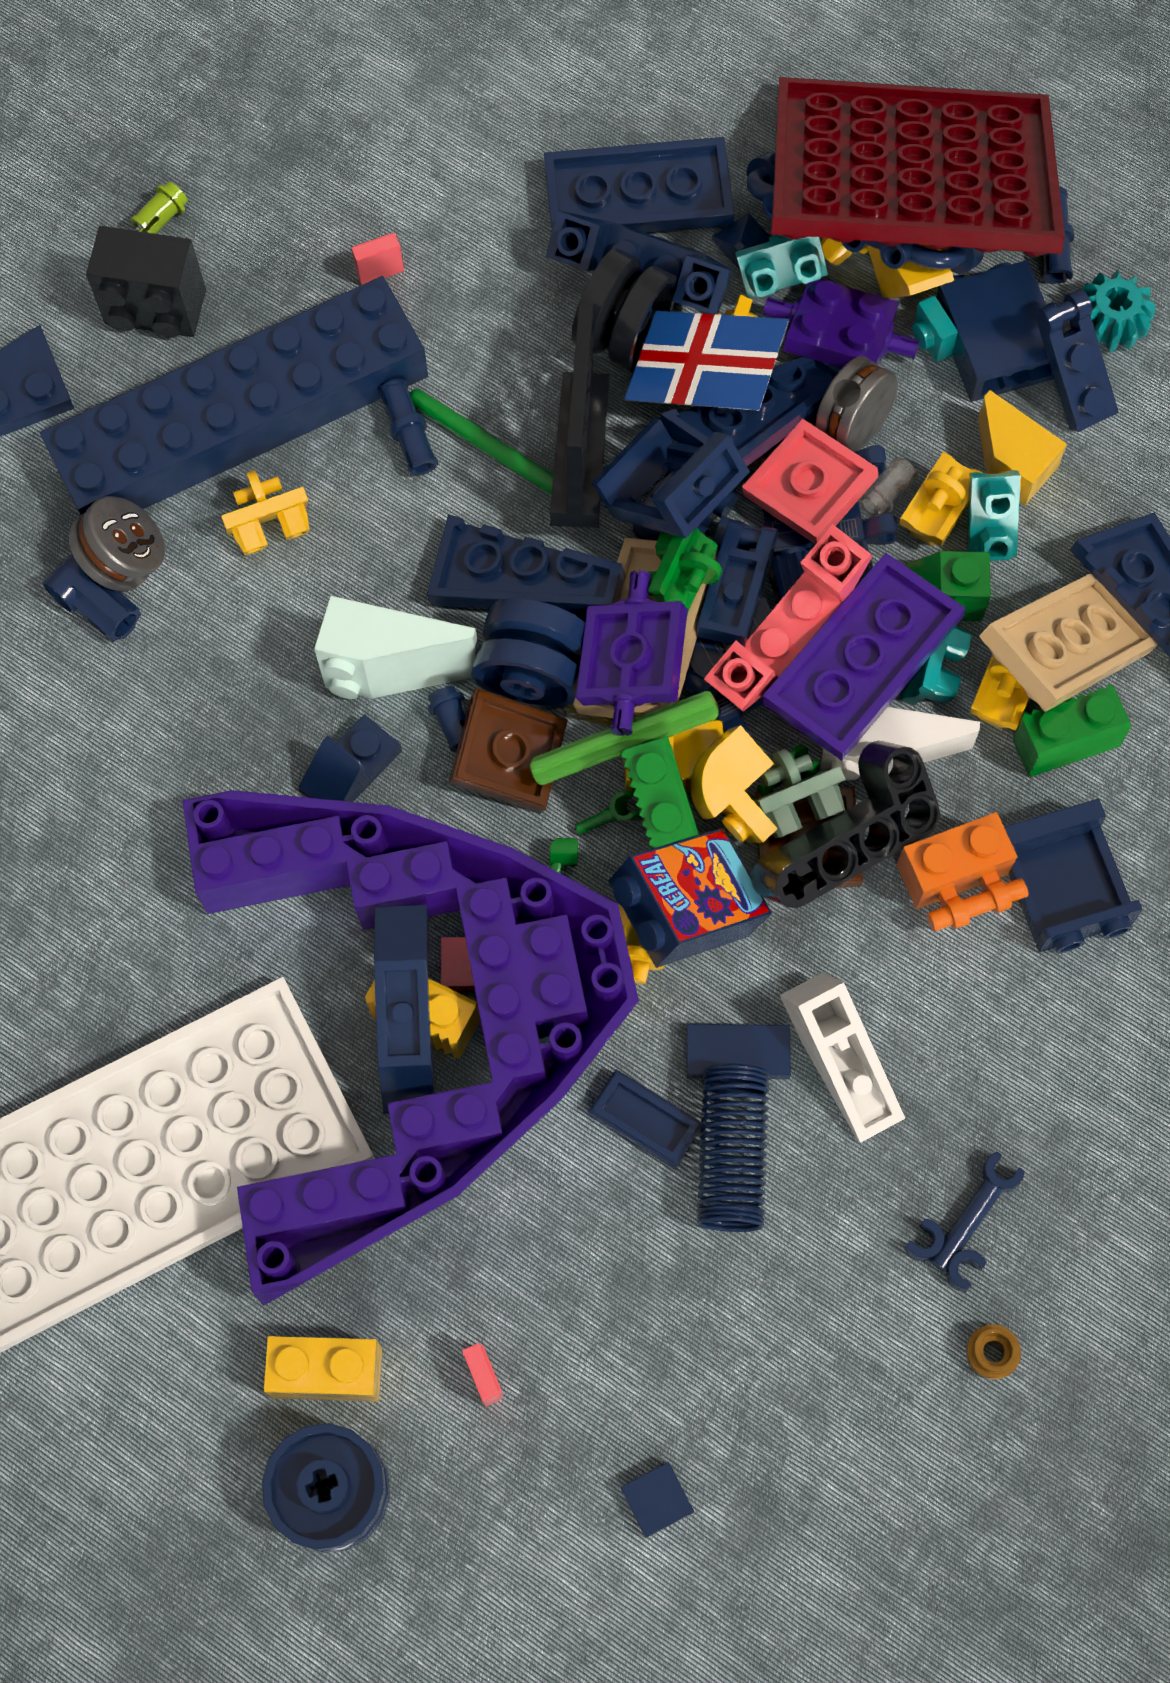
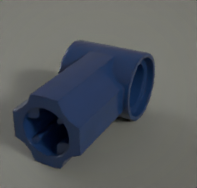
(102, 607)

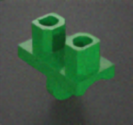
(683, 567)

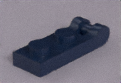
(1076, 361)
(734, 598)

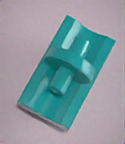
(780, 264)
(994, 514)
(931, 679)

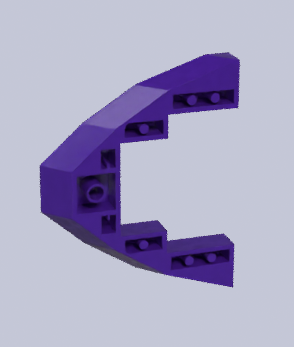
(541, 964)

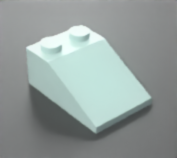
(389, 651)

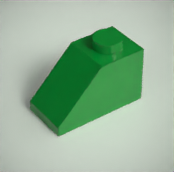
(960, 576)

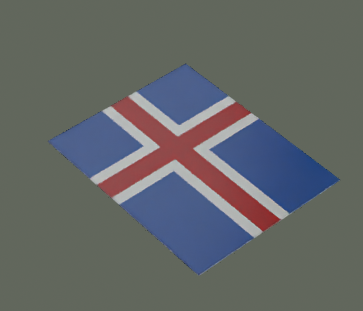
(707, 360)

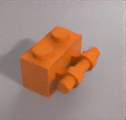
(957, 862)

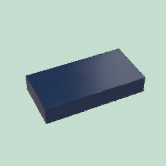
(739, 1044)
(645, 1119)

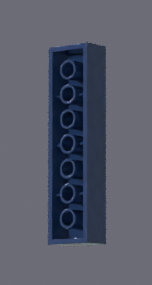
(238, 400)

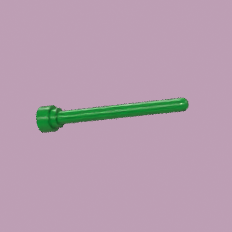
(483, 440)

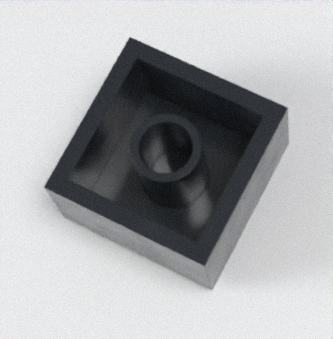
(146, 281)

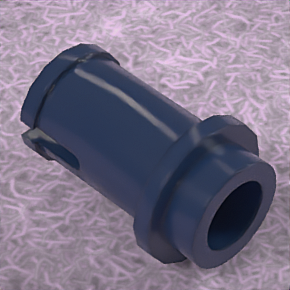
(450, 713)

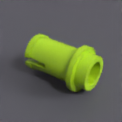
(160, 209)

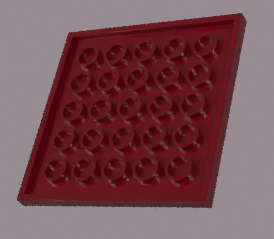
(916, 166)

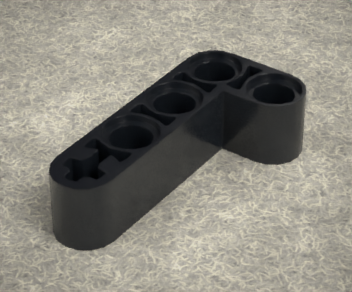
(795, 871)

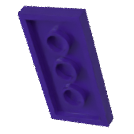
(863, 656)

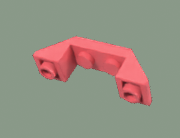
(827, 580)

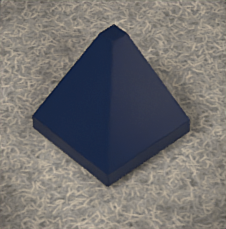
(741, 235)

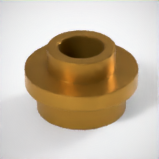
(1005, 1340)

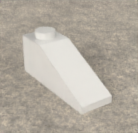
(926, 733)
(843, 1054)

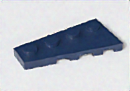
(1135, 570)

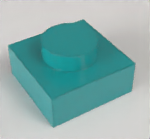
(934, 329)

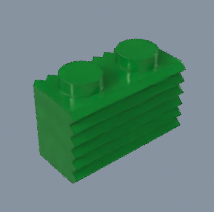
(1071, 731)
(659, 792)

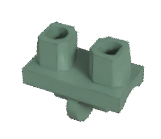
(819, 789)

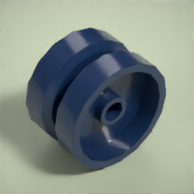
(530, 653)
(294, 1481)

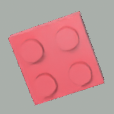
(810, 481)

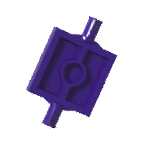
(840, 324)
(632, 653)

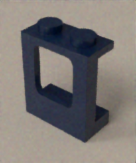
(690, 495)

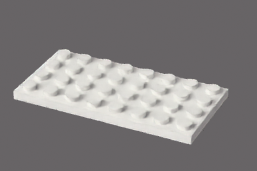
(152, 1152)

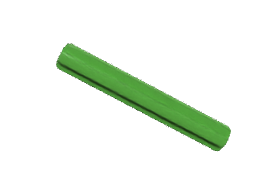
(606, 745)

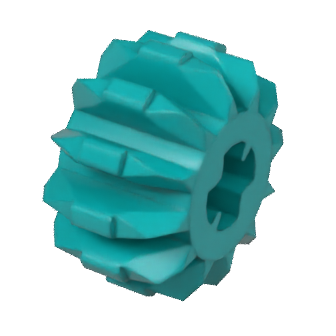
(1119, 310)

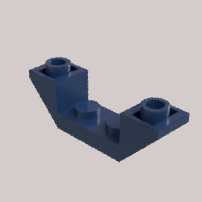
(586, 240)
(402, 1003)

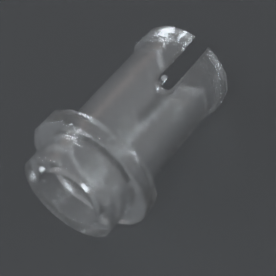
(888, 487)

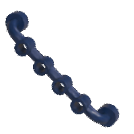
(957, 259)

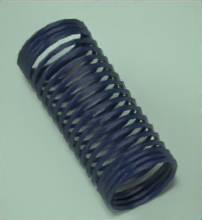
(733, 1081)

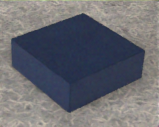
(657, 1500)

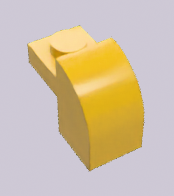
(721, 782)

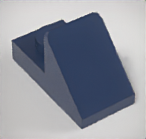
(350, 765)

